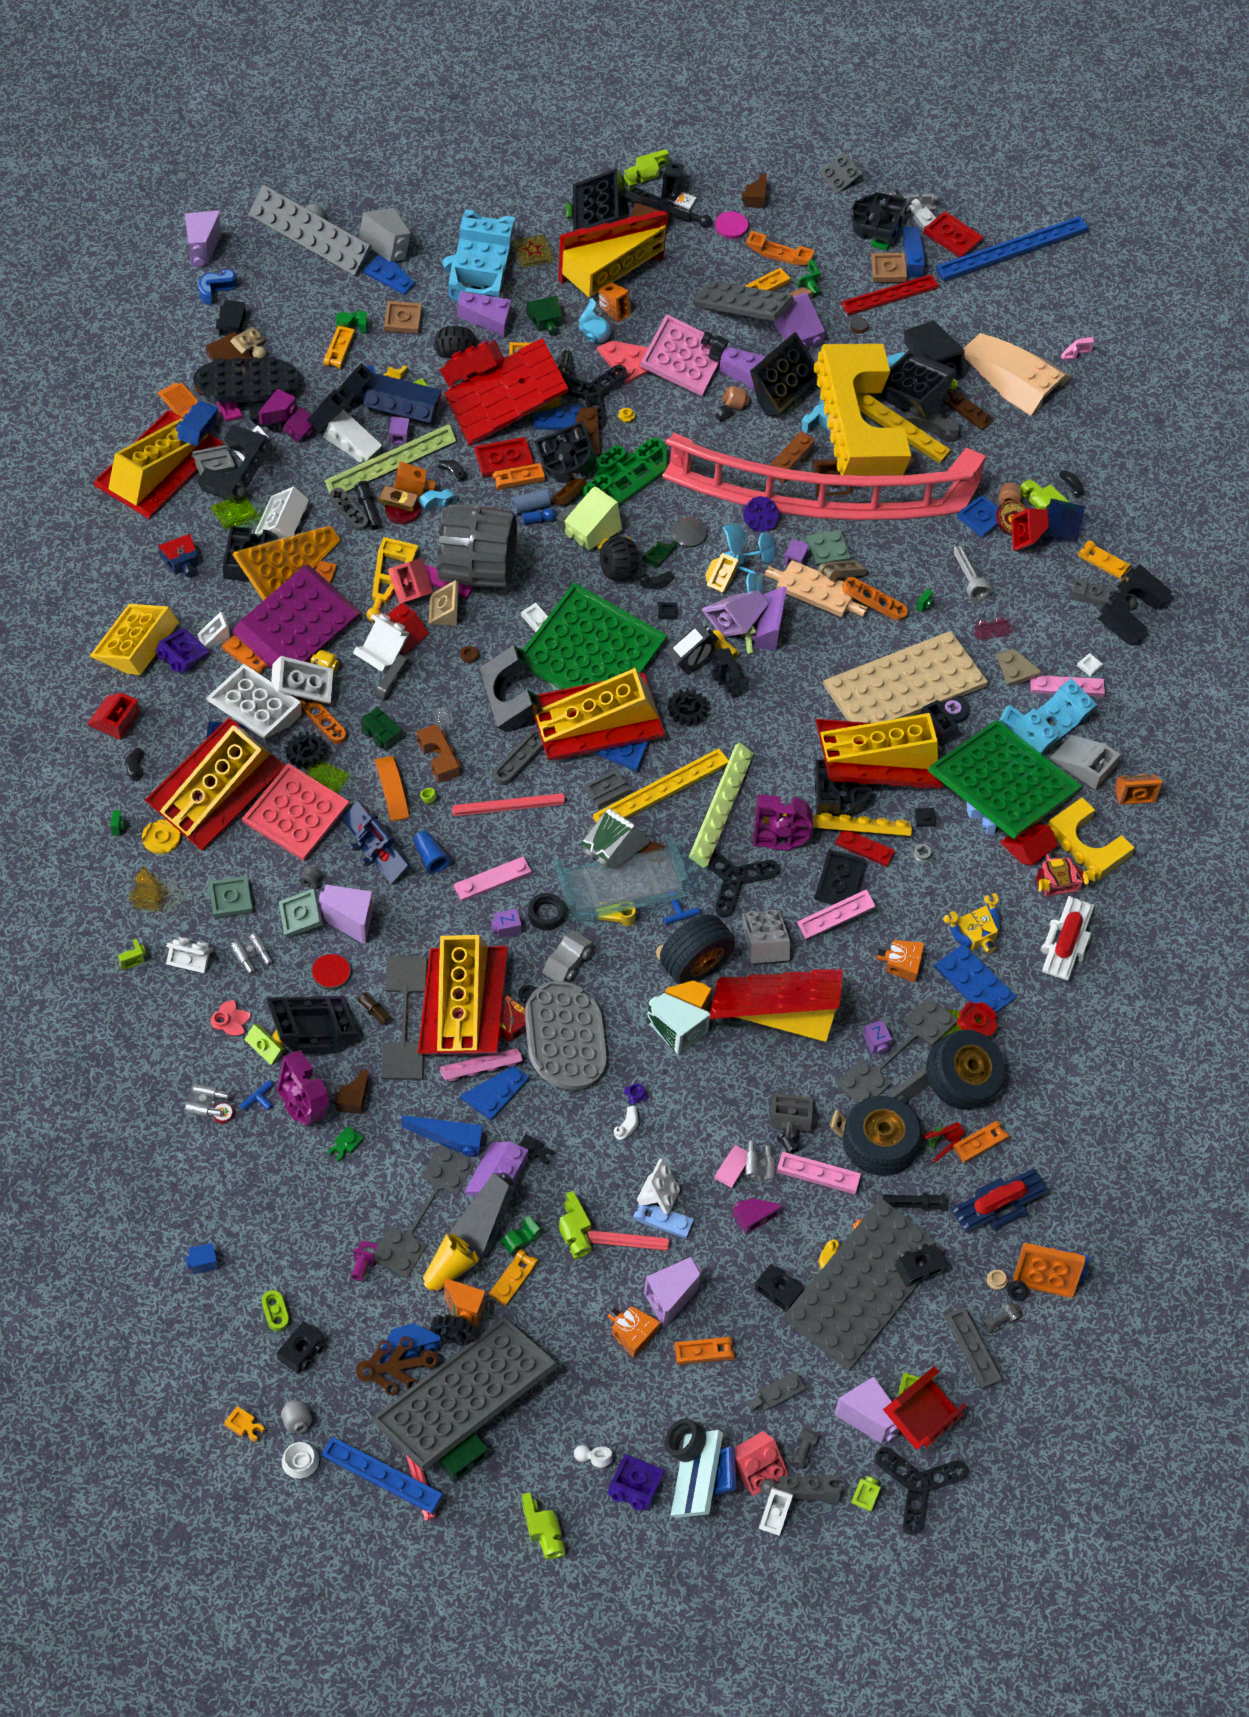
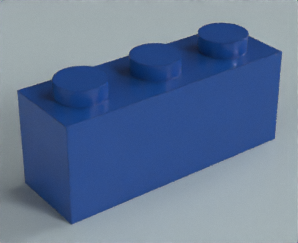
(197, 423)

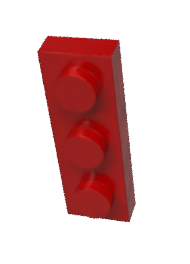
(865, 847)

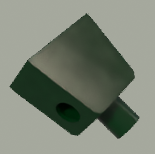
(545, 314)

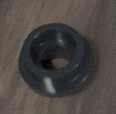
(1014, 1295)

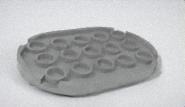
(565, 1035)

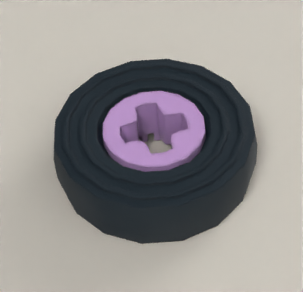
(961, 708)

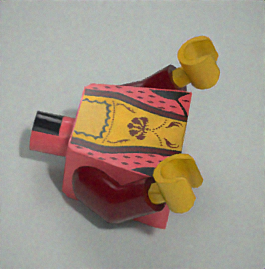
(1061, 876)

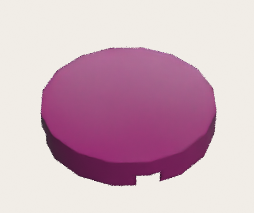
(731, 225)

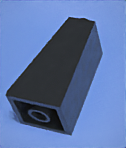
(936, 344)

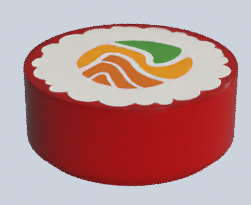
(227, 1113)

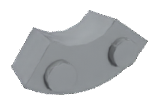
(567, 957)

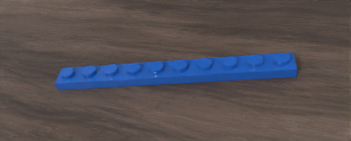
(1011, 248)

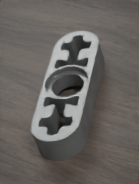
(347, 501)
(391, 676)

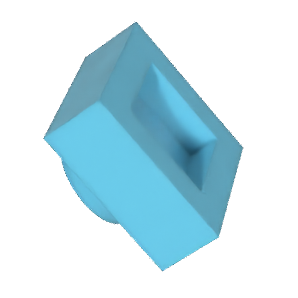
(1010, 717)

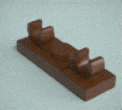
(968, 410)

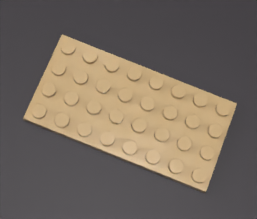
(906, 681)

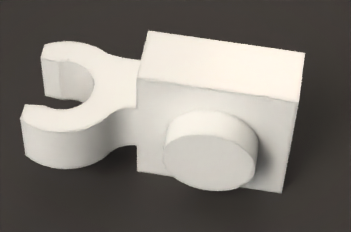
(921, 216)

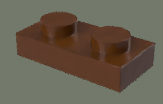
(569, 491)

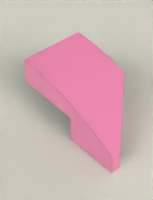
(1082, 345)

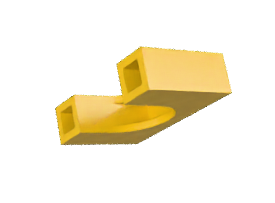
(1099, 860)

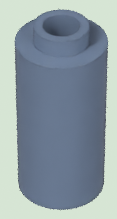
(531, 501)

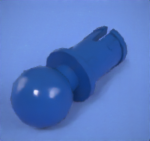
(537, 516)

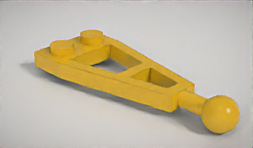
(395, 550)

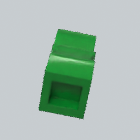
(353, 319)
(517, 1239)

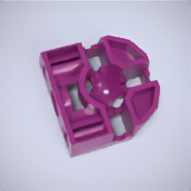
(798, 830)
(299, 1092)

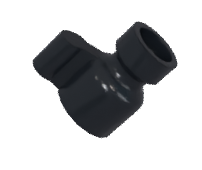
(716, 343)

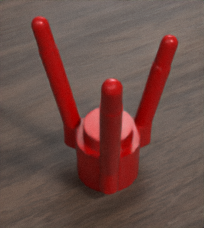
(951, 1133)

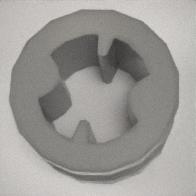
(917, 850)

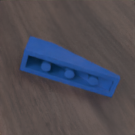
(913, 251)
(455, 1135)

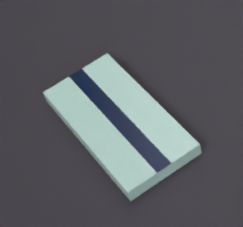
(697, 1479)

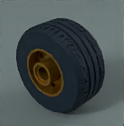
(697, 949)
(965, 1069)
(882, 1135)

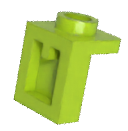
(132, 957)
(866, 1493)

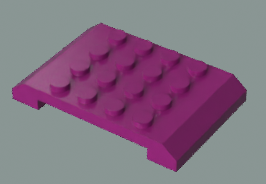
(296, 619)

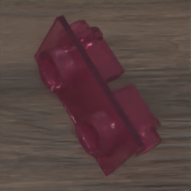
(984, 628)

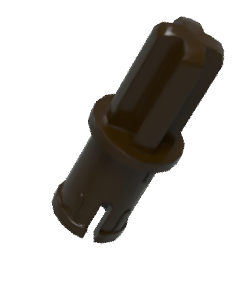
(374, 1009)

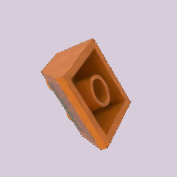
(1137, 789)
(464, 1301)

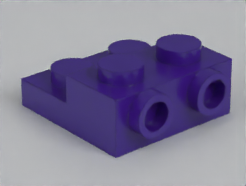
(181, 651)
(635, 1482)

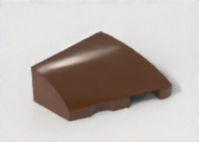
(225, 349)

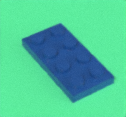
(974, 979)

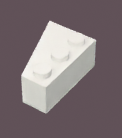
(351, 437)

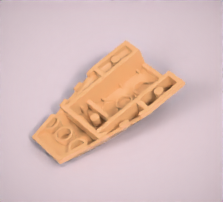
(1014, 372)

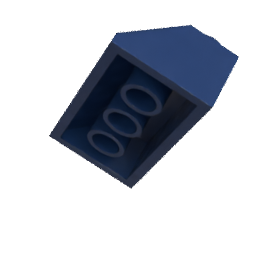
(403, 398)

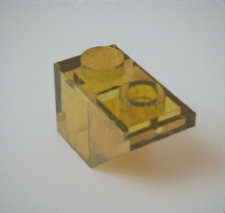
(146, 891)

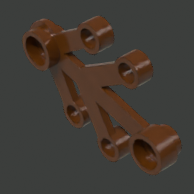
(393, 1365)

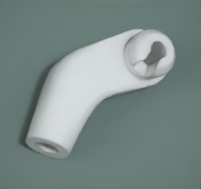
(629, 1125)

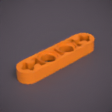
(876, 595)
(322, 716)

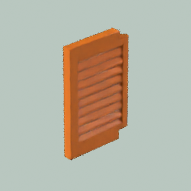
(178, 398)

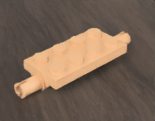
(815, 589)

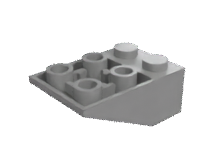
(1086, 760)
(766, 936)

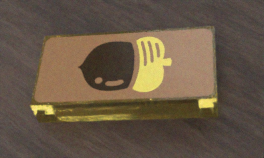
(398, 498)

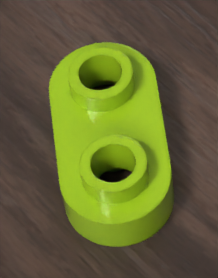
(275, 1311)

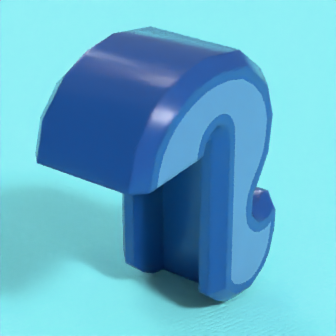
(215, 282)

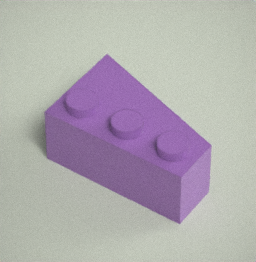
(484, 310)
(738, 364)

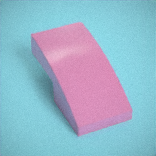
(732, 1167)

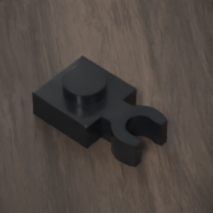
(535, 1149)

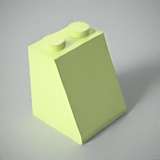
(593, 519)

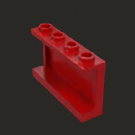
(923, 1411)

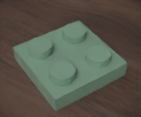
(828, 547)
(230, 896)
(300, 913)

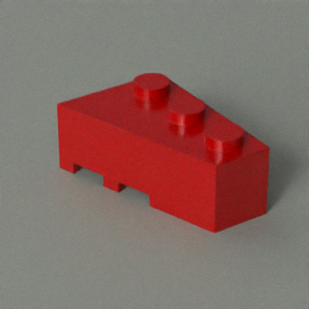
(471, 361)

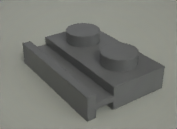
(606, 788)

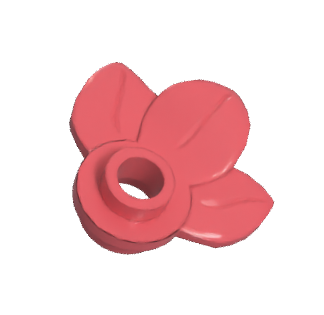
(232, 1019)

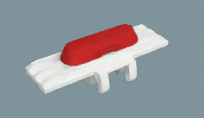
(1071, 939)

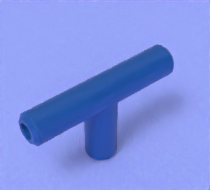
(680, 914)
(258, 1096)

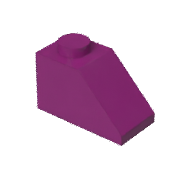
(277, 408)
(754, 1213)

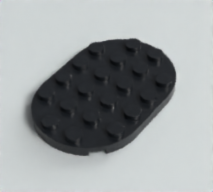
(245, 379)

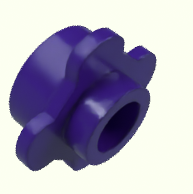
(635, 1088)

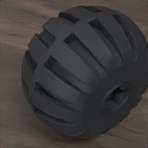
(453, 339)
(619, 558)

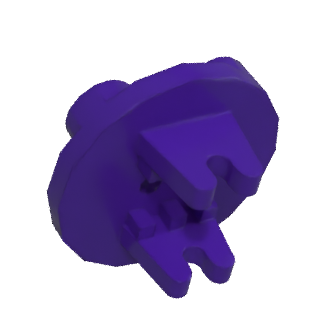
(769, 514)

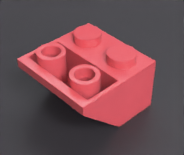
(410, 580)
(758, 1460)

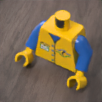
(977, 927)

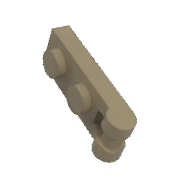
(842, 569)

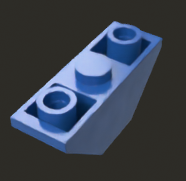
(419, 1337)

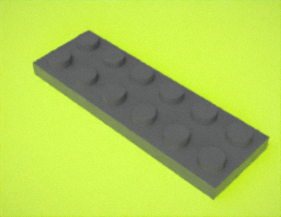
(743, 300)

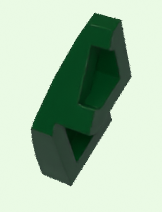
(659, 553)

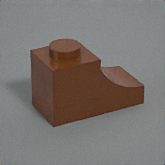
(755, 193)
(352, 1096)

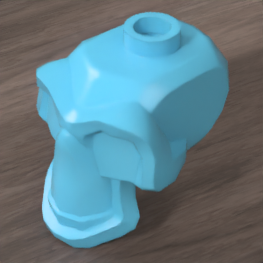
(594, 327)

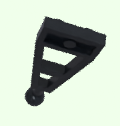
(638, 195)

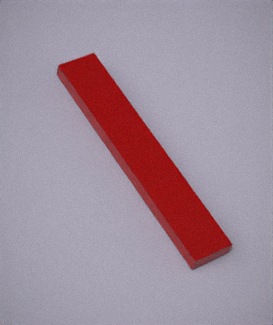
(889, 295)

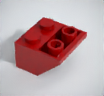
(115, 715)

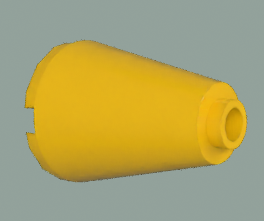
(449, 1262)

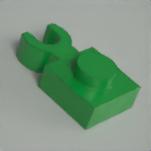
(346, 1141)

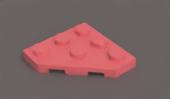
(626, 355)

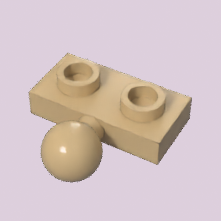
(248, 341)

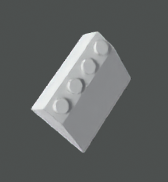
(256, 702)

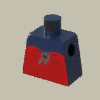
(180, 555)

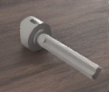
(978, 587)

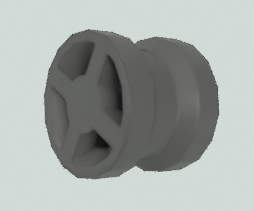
(310, 877)

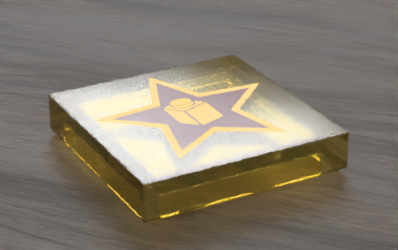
(532, 251)

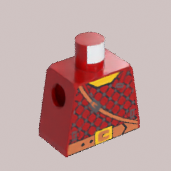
(513, 1019)

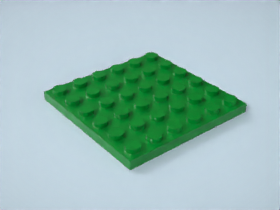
(589, 641)
(1005, 779)

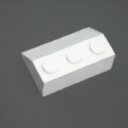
(283, 513)
(302, 679)

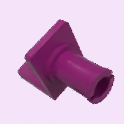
(362, 1260)

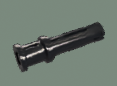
(564, 366)
(366, 499)
(917, 1201)

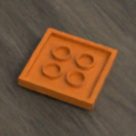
(1049, 1269)

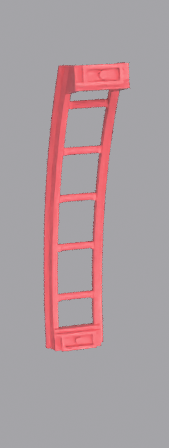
(965, 471)

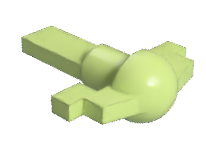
(748, 636)

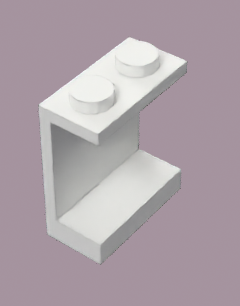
(383, 643)

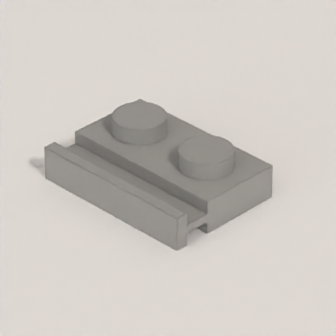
(213, 458)

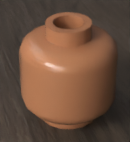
(735, 397)
(1009, 491)

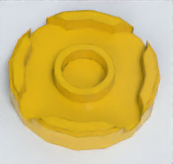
(161, 842)

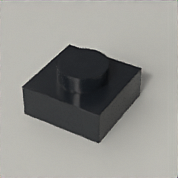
(924, 817)

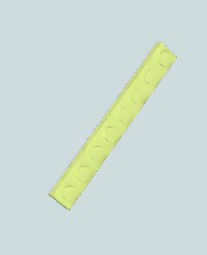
(390, 460)
(721, 805)

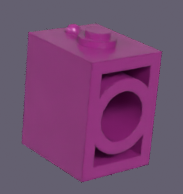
(298, 426)

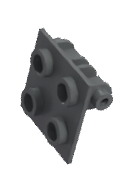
(841, 173)

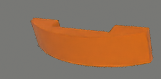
(772, 250)
(392, 788)

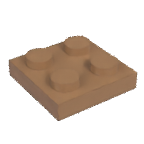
(888, 267)
(402, 317)

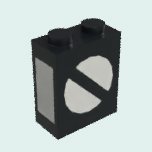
(694, 648)

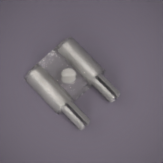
(248, 949)
(202, 1100)
(759, 1166)

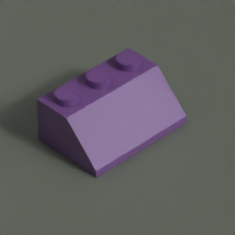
(770, 620)
(499, 1158)

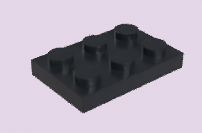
(839, 877)

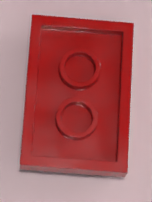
(953, 234)
(502, 455)

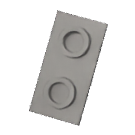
(926, 200)

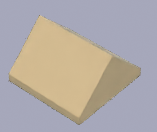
(444, 605)

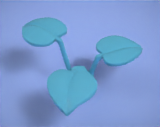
(736, 539)

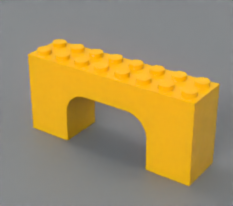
(859, 447)

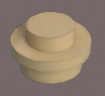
(997, 1279)

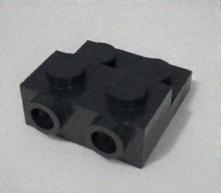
(726, 671)

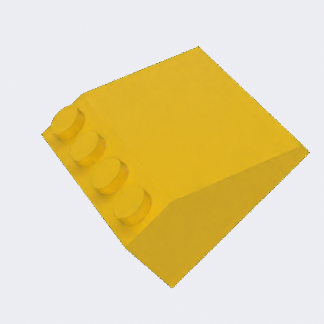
(136, 638)

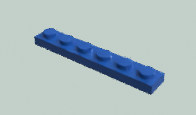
(382, 1475)

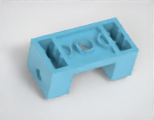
(1066, 708)

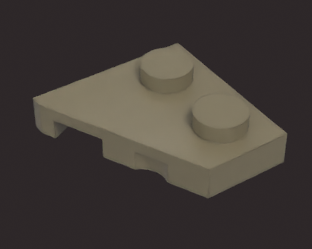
(1016, 668)

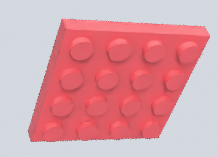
(295, 812)

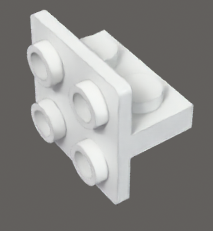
(189, 955)
(660, 1188)

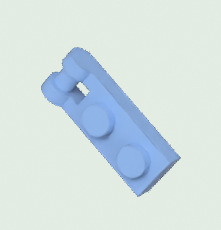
(671, 1223)

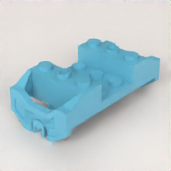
(481, 255)

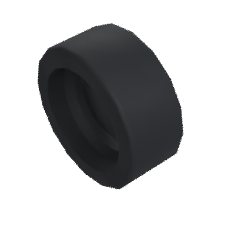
(543, 924)
(695, 1444)

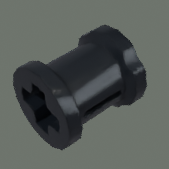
(790, 1144)

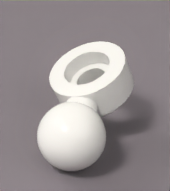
(599, 1456)

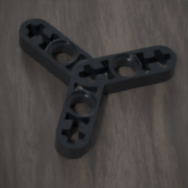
(600, 390)
(733, 885)
(927, 1483)

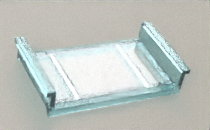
(636, 883)

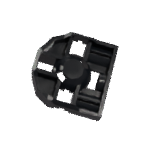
(868, 211)
(558, 457)
(241, 538)
(829, 802)

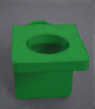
(811, 279)

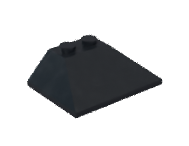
(313, 1023)

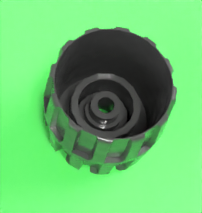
(477, 546)

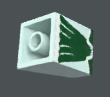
(677, 1021)

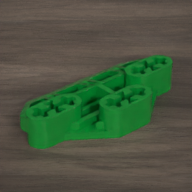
(618, 467)

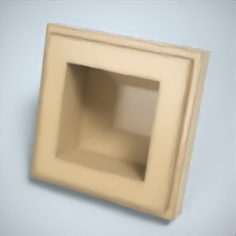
(836, 1118)

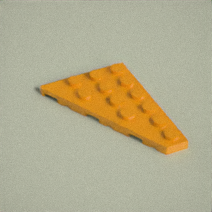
(277, 561)

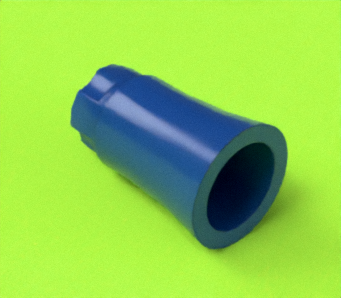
(431, 853)

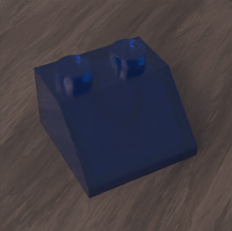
(1064, 519)

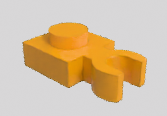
(242, 1423)

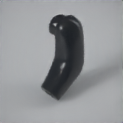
(454, 467)
(1073, 481)
(656, 582)
(132, 764)

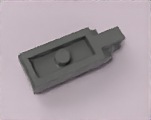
(777, 1392)

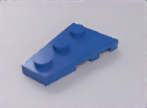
(389, 274)
(556, 418)
(496, 1092)

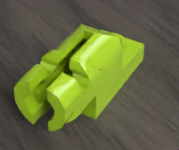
(646, 167)
(1040, 496)
(575, 1227)
(543, 1527)

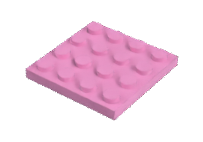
(680, 356)

